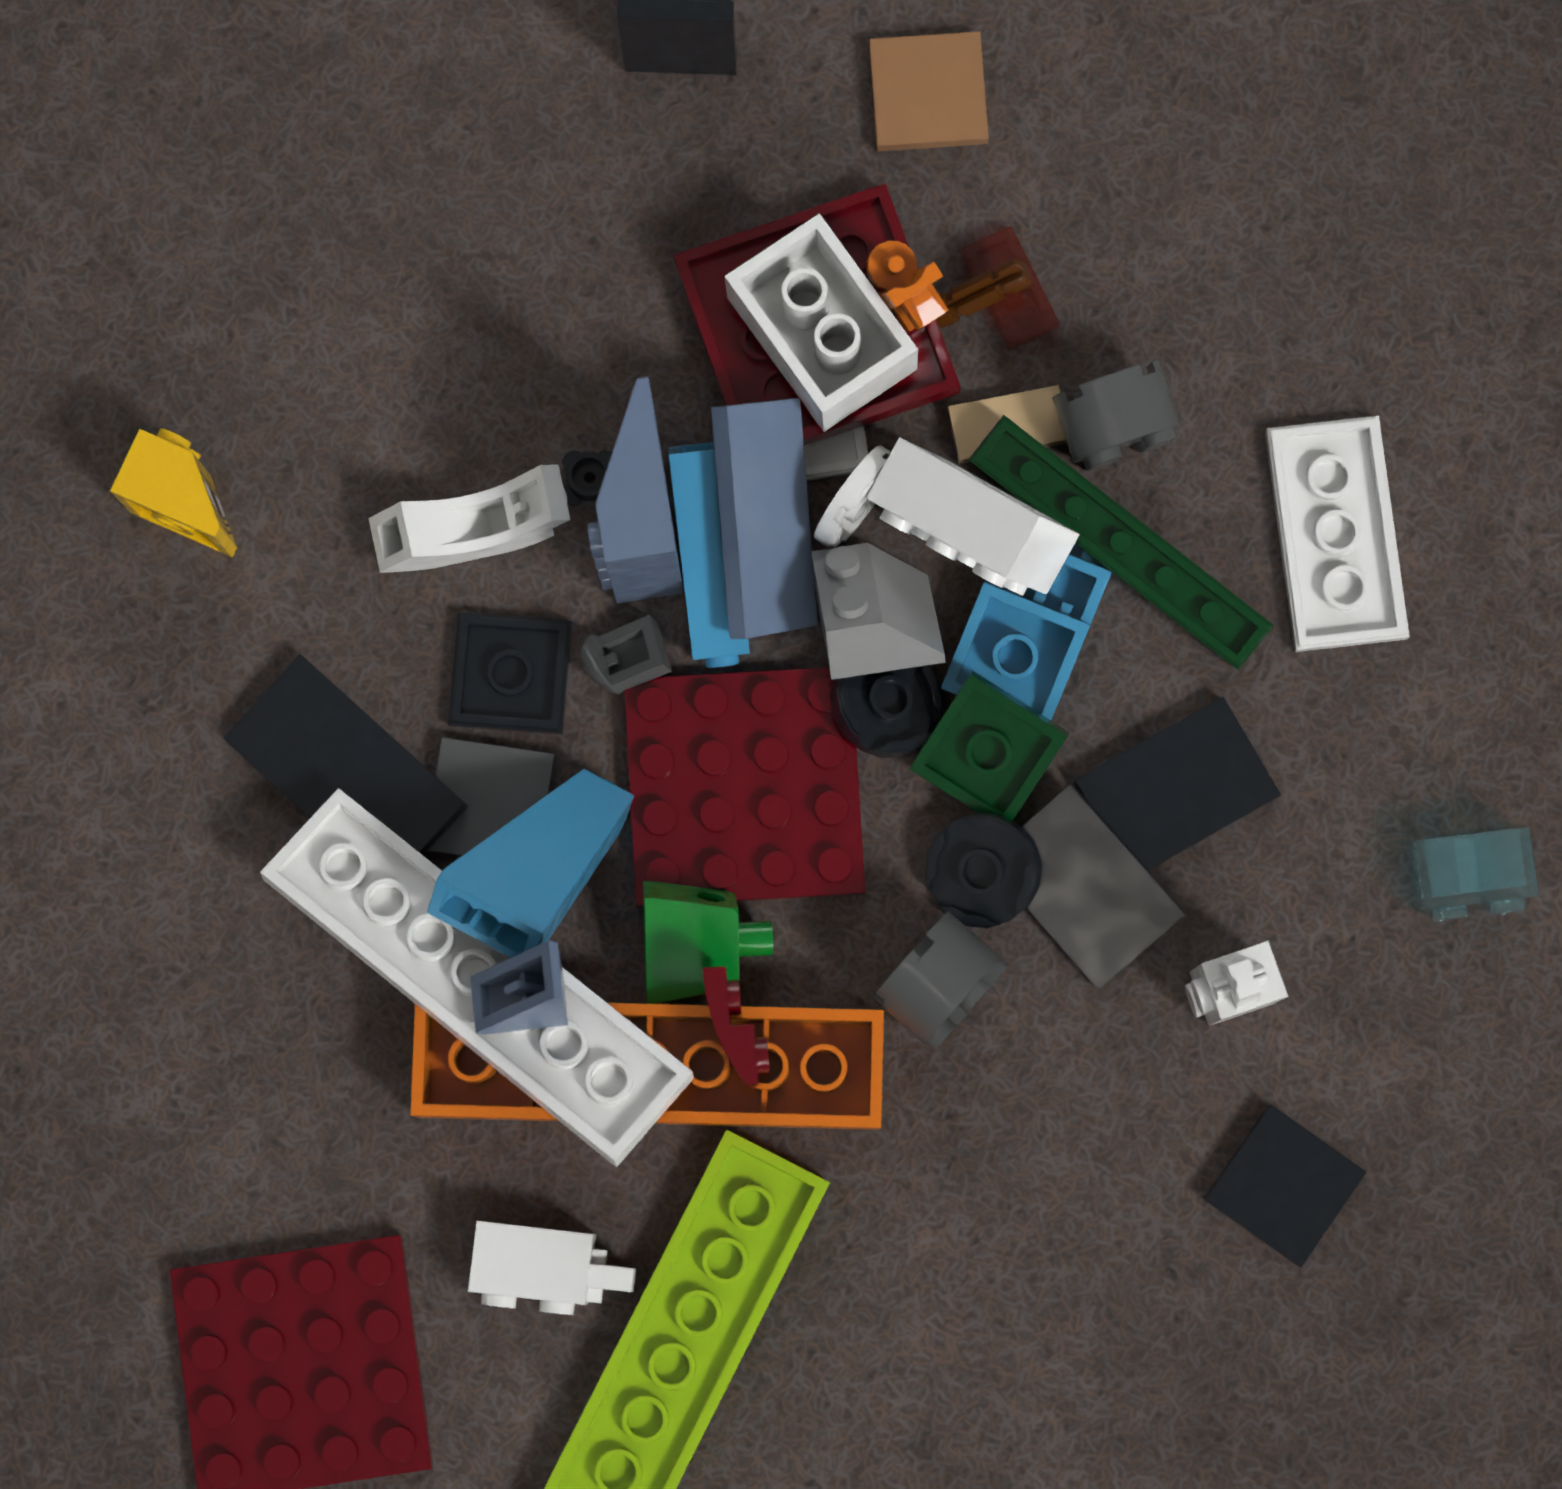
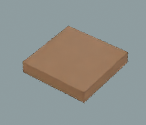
(928, 91)

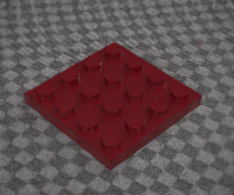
(740, 361)
(743, 786)
(302, 1367)

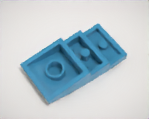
(1033, 638)

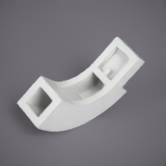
(470, 526)

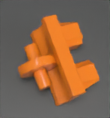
(906, 286)

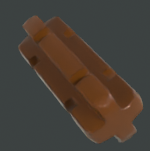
(984, 290)

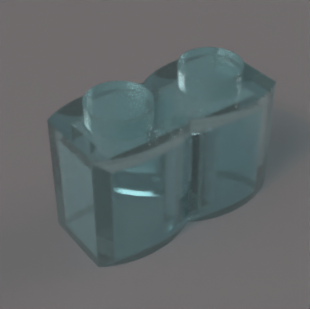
(1473, 871)

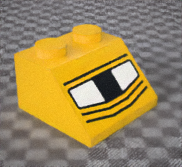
(173, 489)

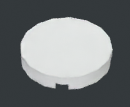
(850, 503)

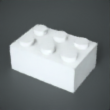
(821, 322)
(970, 520)

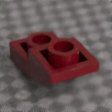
(744, 1051)

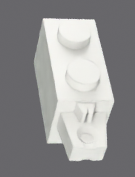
(1235, 984)
(542, 1265)

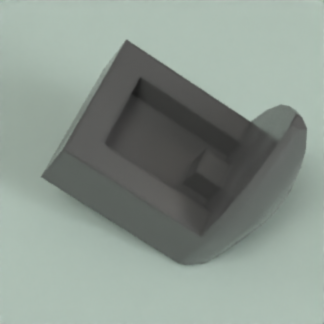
(626, 655)

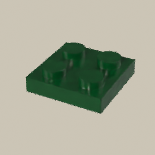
(989, 749)

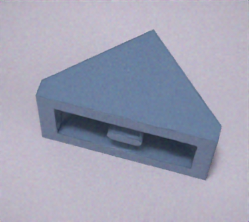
(521, 992)

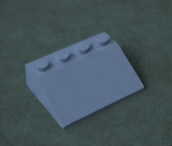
(635, 527)

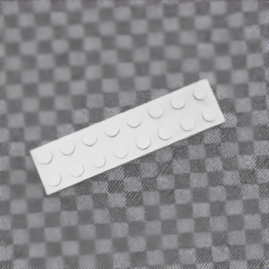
(374, 899)

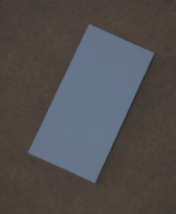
(764, 517)

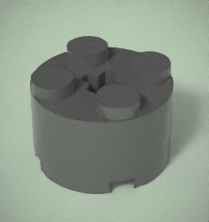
(1118, 413)
(940, 981)

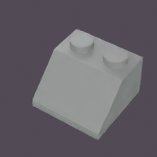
(874, 612)

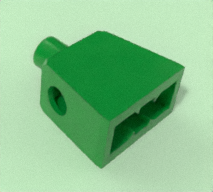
(693, 931)

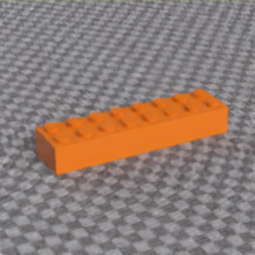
(820, 1068)

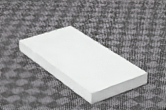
(1336, 534)

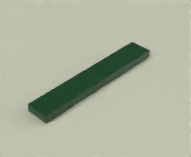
(1122, 542)

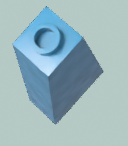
(702, 554)
(532, 869)

